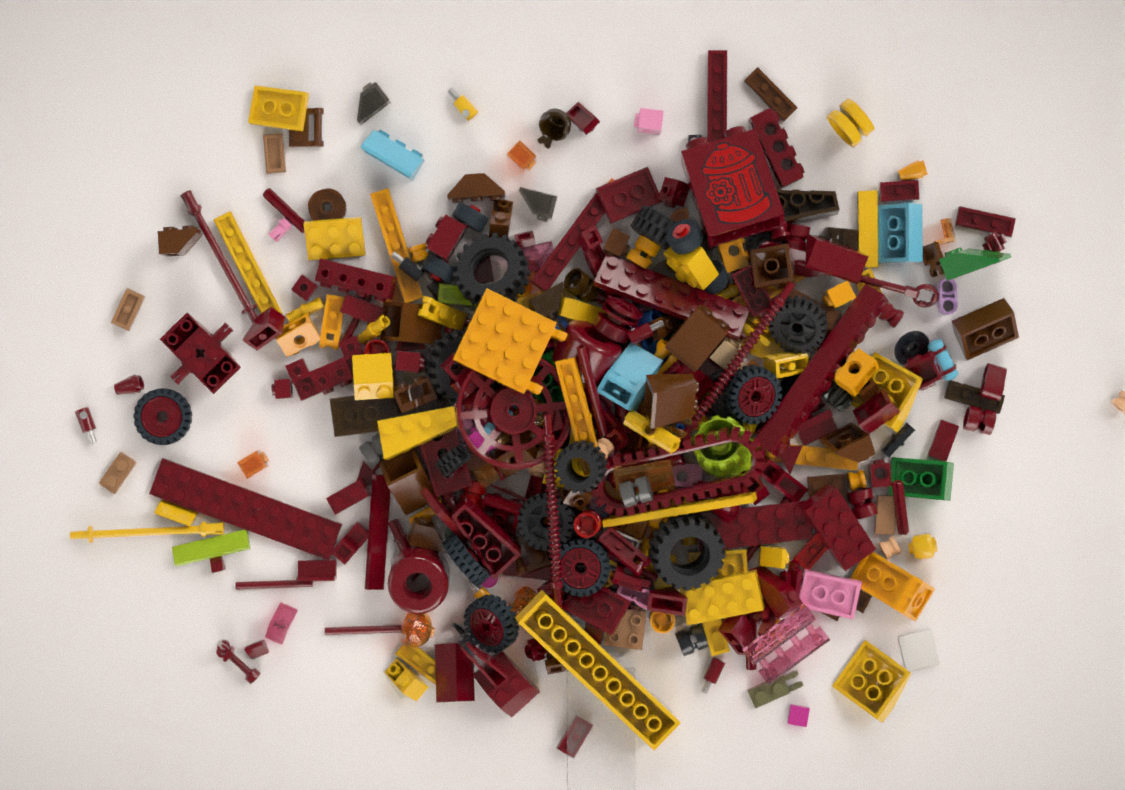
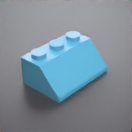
(393, 153)
(900, 233)

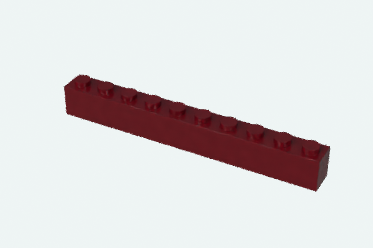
(821, 370)

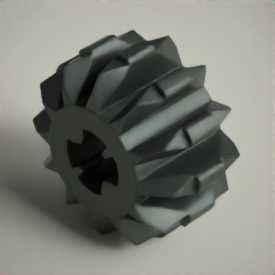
(837, 397)

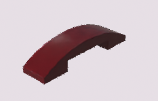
(593, 253)
(616, 433)

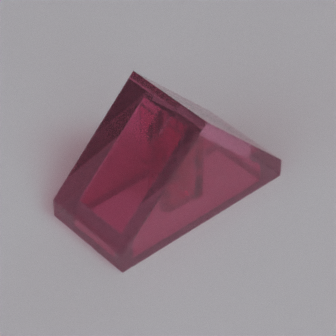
(538, 254)
(281, 623)

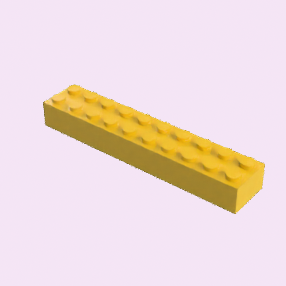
(597, 670)

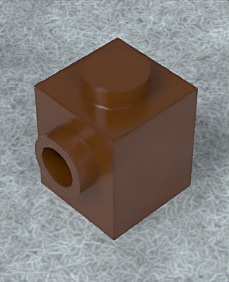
(616, 243)
(575, 500)

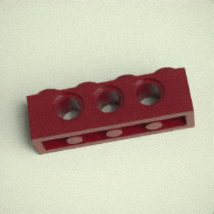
(783, 176)

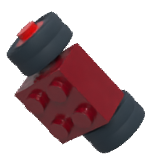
(447, 238)

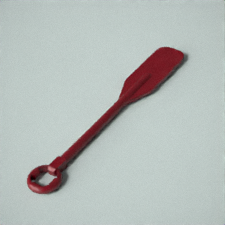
(799, 258)

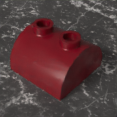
(502, 511)

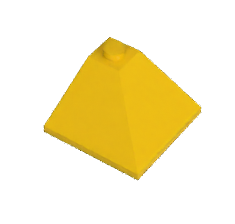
(900, 386)
(872, 681)

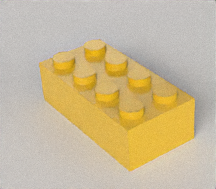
(724, 598)

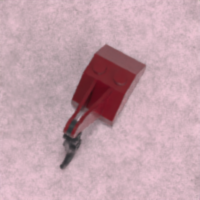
(499, 676)

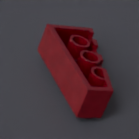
(486, 537)

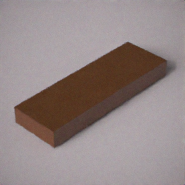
(770, 94)

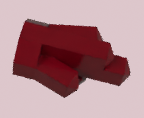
(793, 575)
(625, 578)
(767, 617)

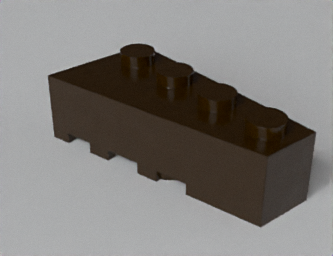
(807, 205)

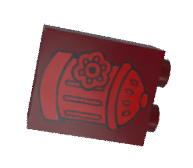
(731, 186)

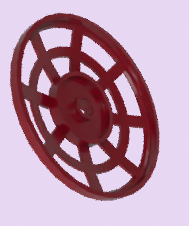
(511, 424)

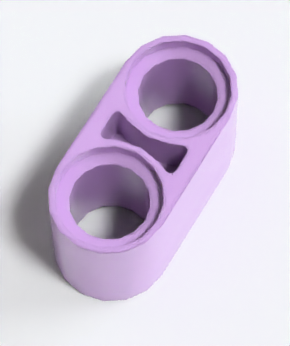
(950, 296)

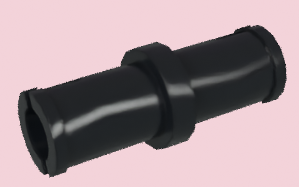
(898, 440)

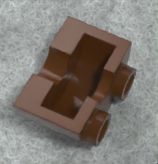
(414, 394)

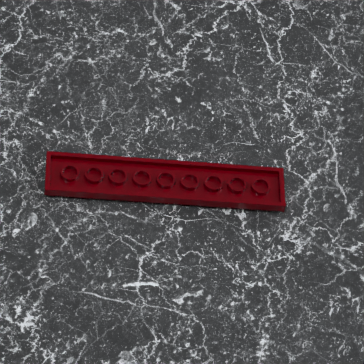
(245, 509)

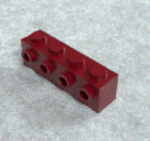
(356, 279)

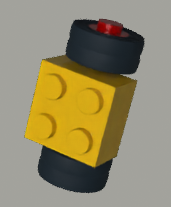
(691, 260)

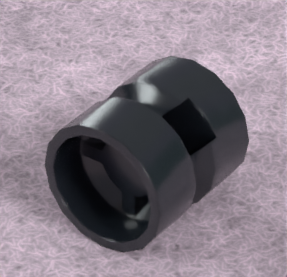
(685, 643)

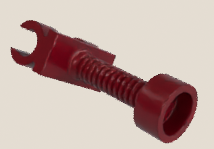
(251, 674)

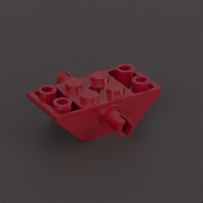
(186, 340)

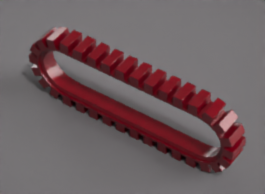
(747, 478)

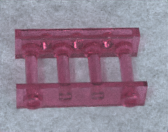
(777, 636)

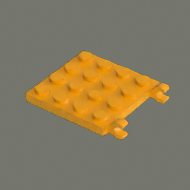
(506, 342)

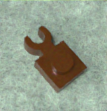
(931, 257)

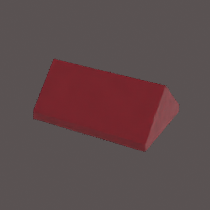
(834, 259)
(453, 674)

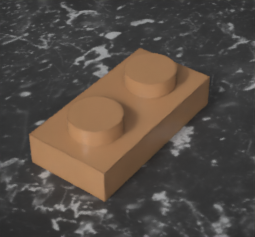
(128, 309)
(117, 472)

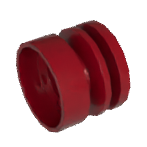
(617, 319)

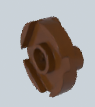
(327, 196)

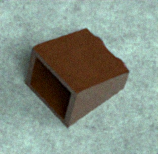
(408, 325)
(697, 337)
(669, 398)
(406, 479)

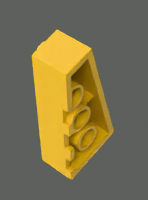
(412, 430)

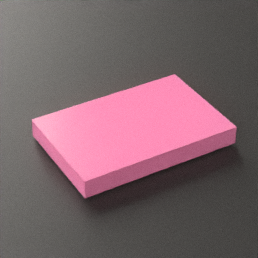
(830, 593)

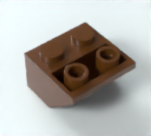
(177, 242)

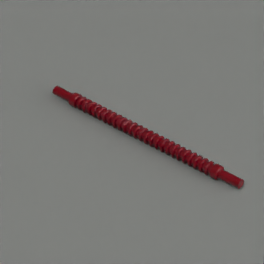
(778, 302)
(548, 438)

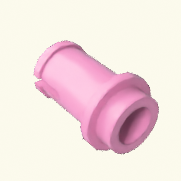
(280, 229)

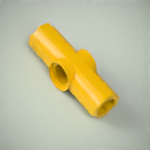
(660, 437)

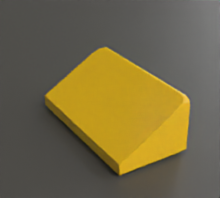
(176, 513)

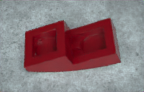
(350, 543)

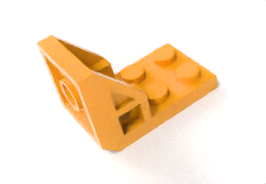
(893, 585)

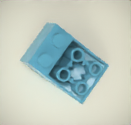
(627, 377)

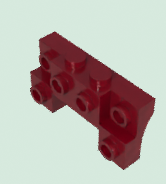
(328, 376)

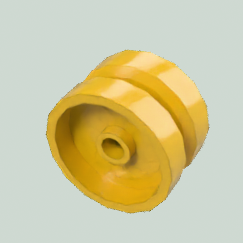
(850, 122)

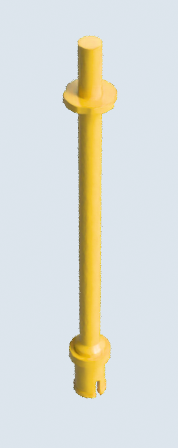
(203, 529)

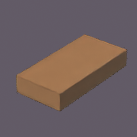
(274, 153)
(886, 515)

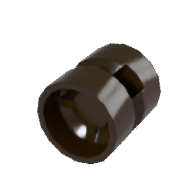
(581, 285)

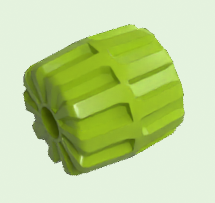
(723, 459)

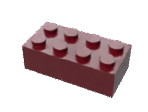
(837, 527)

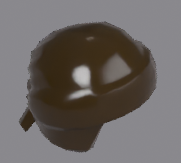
(554, 126)

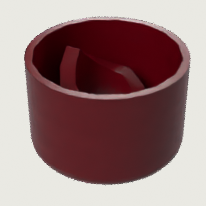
(600, 349)
(418, 560)

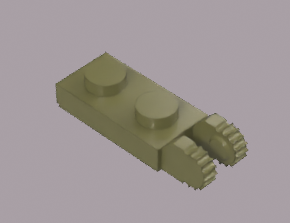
(766, 693)

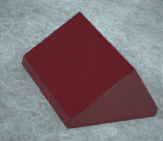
(875, 411)

